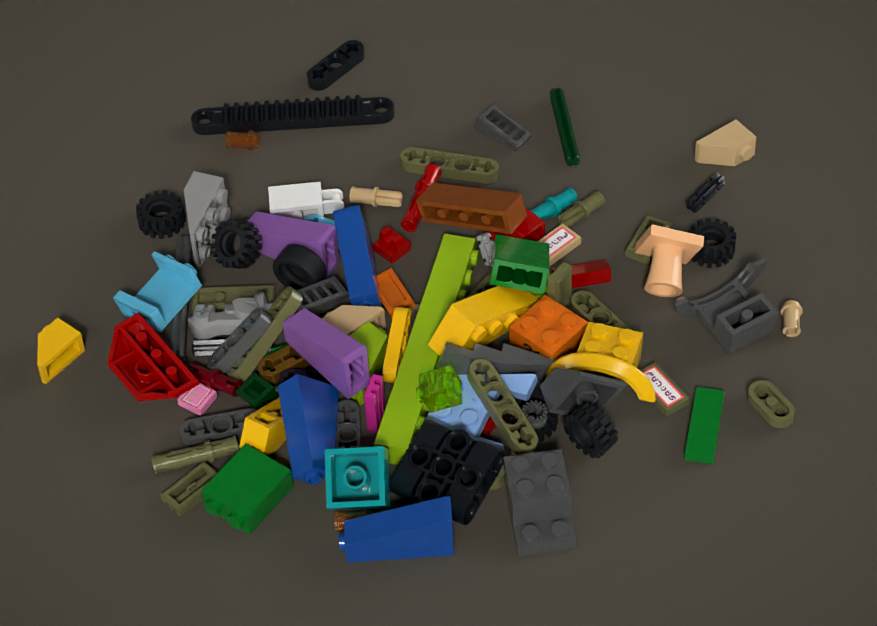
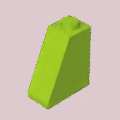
(376, 342)

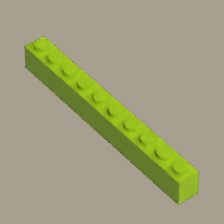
(446, 285)

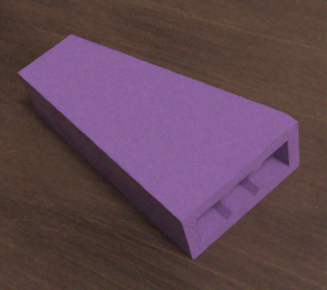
(282, 231)
(329, 351)

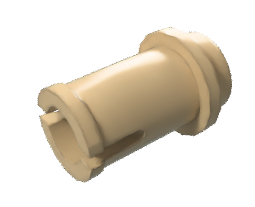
(791, 315)

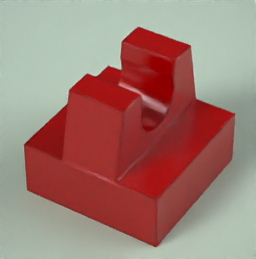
(391, 245)

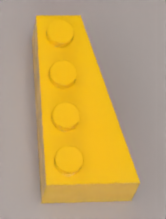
(481, 318)

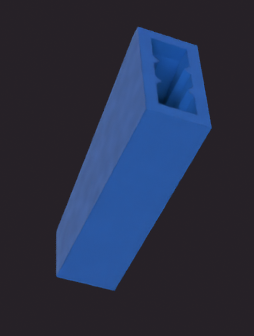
(357, 257)
(309, 425)
(400, 533)

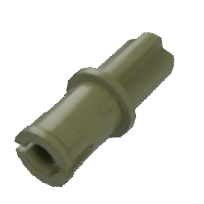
(582, 209)

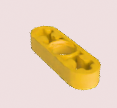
(396, 343)

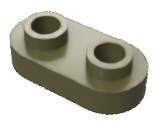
(773, 405)

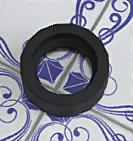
(305, 260)

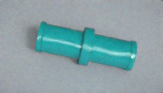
(553, 205)

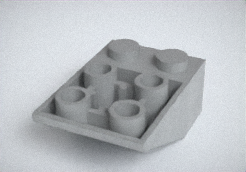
(205, 210)

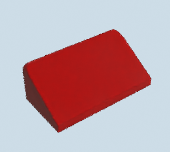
(590, 273)

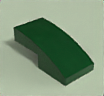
(257, 391)

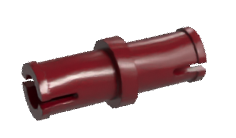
(215, 379)

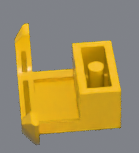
(610, 352)

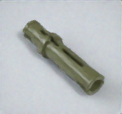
(194, 455)

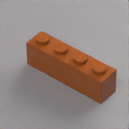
(472, 208)

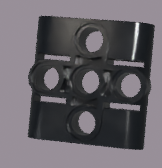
(439, 445)

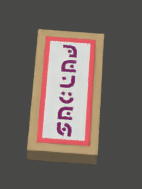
(561, 242)

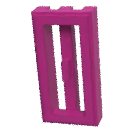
(374, 403)

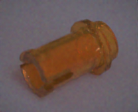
(242, 140)

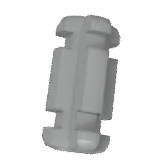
(485, 247)

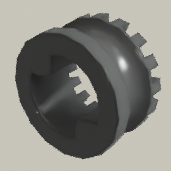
(539, 409)

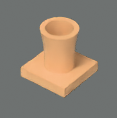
(668, 252)

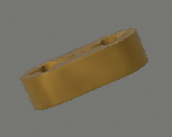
(281, 361)

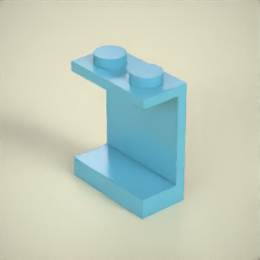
(163, 294)

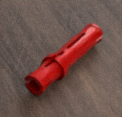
(413, 216)

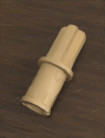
(376, 197)

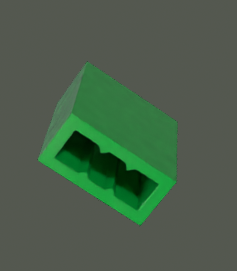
(519, 264)
(247, 489)

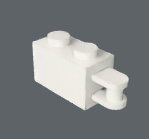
(304, 200)

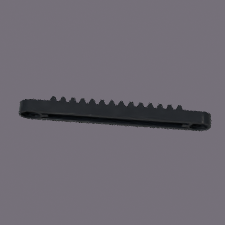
(293, 115)

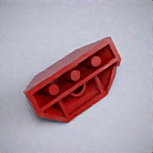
(147, 363)

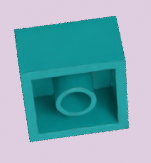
(357, 478)

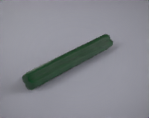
(564, 127)

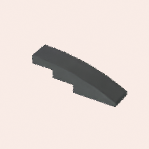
(506, 361)

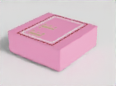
(197, 399)

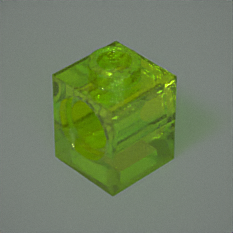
(439, 389)

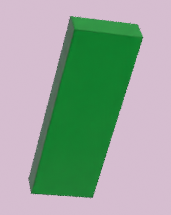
(704, 425)

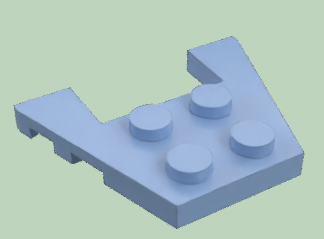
(472, 415)

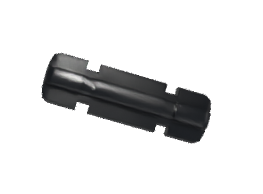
(705, 192)

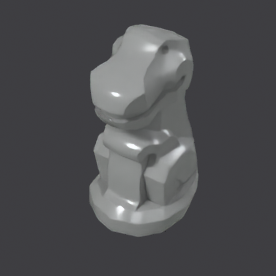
(209, 323)

